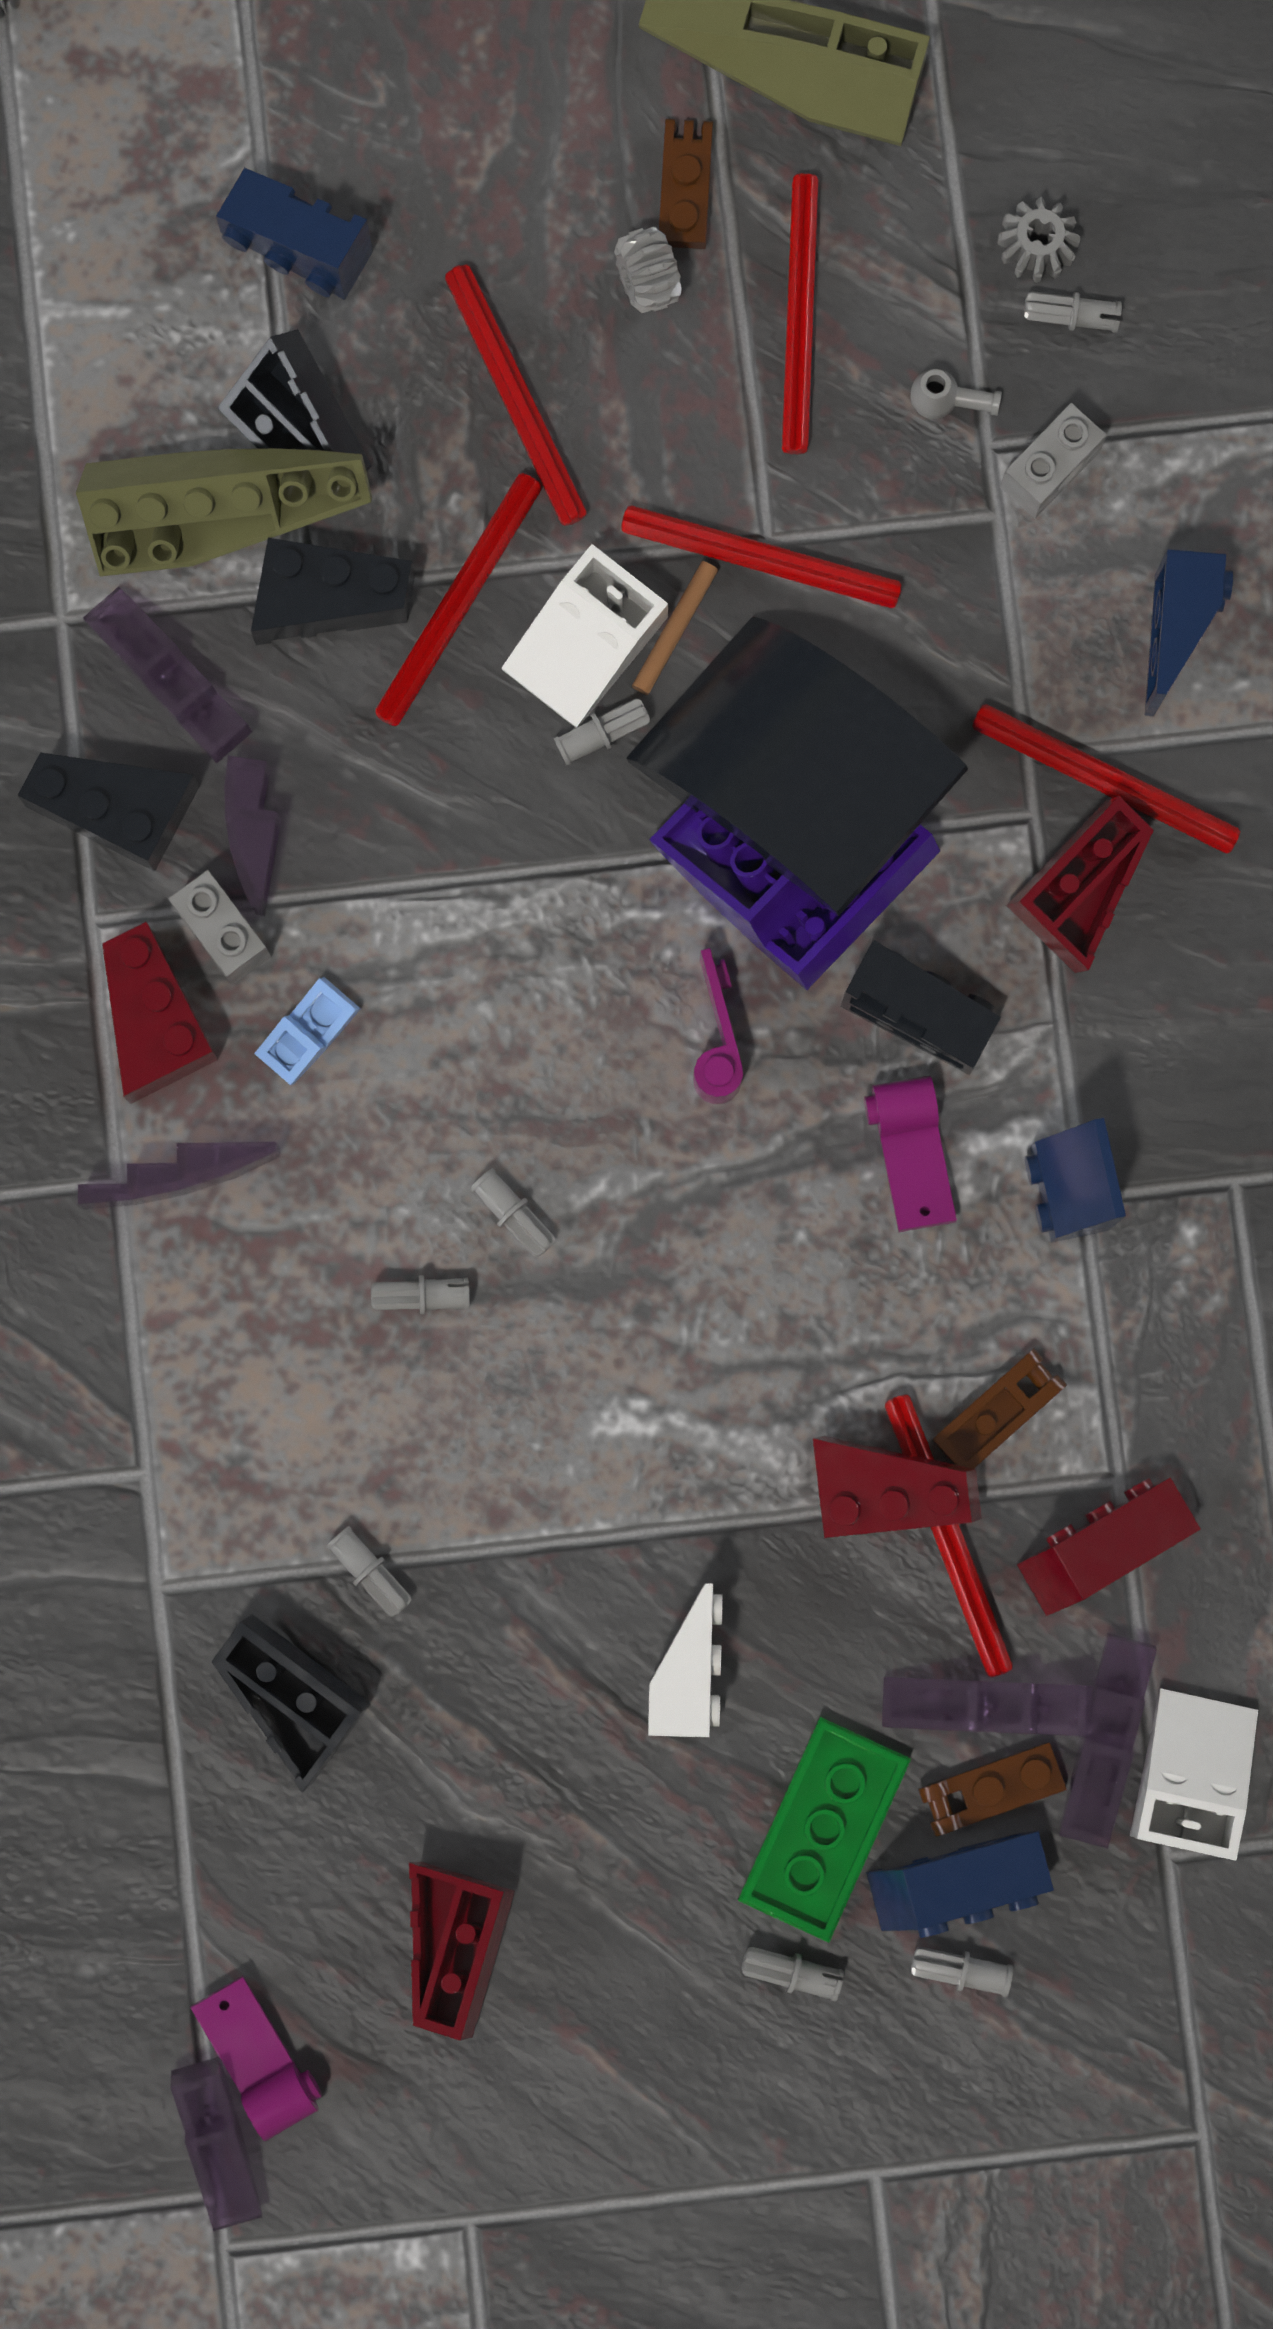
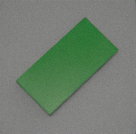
(824, 1829)

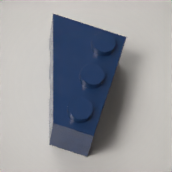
(295, 234)
(961, 1885)

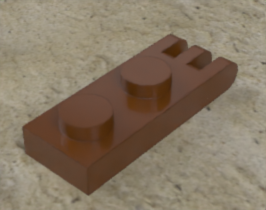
(685, 185)

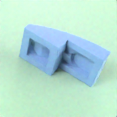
(307, 1031)

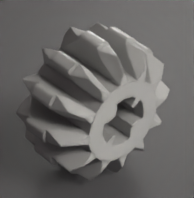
(1043, 225)
(648, 269)

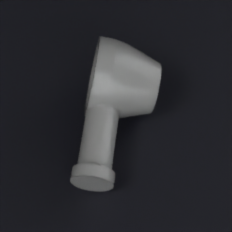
(941, 404)

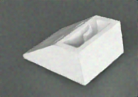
(586, 636)
(682, 1683)
(1196, 1775)

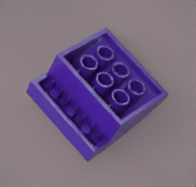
(771, 909)

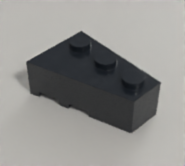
(288, 403)
(327, 590)
(111, 803)
(920, 1008)
(290, 1697)

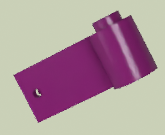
(720, 1069)
(912, 1152)
(256, 2059)

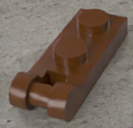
(998, 1413)
(994, 1788)

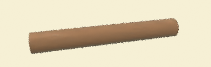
(675, 628)

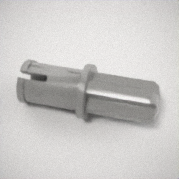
(1072, 311)
(602, 730)
(513, 1213)
(421, 1294)
(369, 1572)
(962, 1970)
(793, 1973)

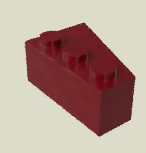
(1080, 886)
(151, 1016)
(889, 1491)
(1109, 1545)
(455, 1946)

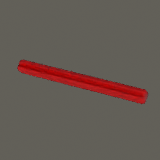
(800, 314)
(515, 395)
(761, 556)
(458, 599)
(1106, 778)
(954, 1550)

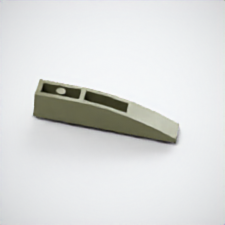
(803, 58)
(210, 502)

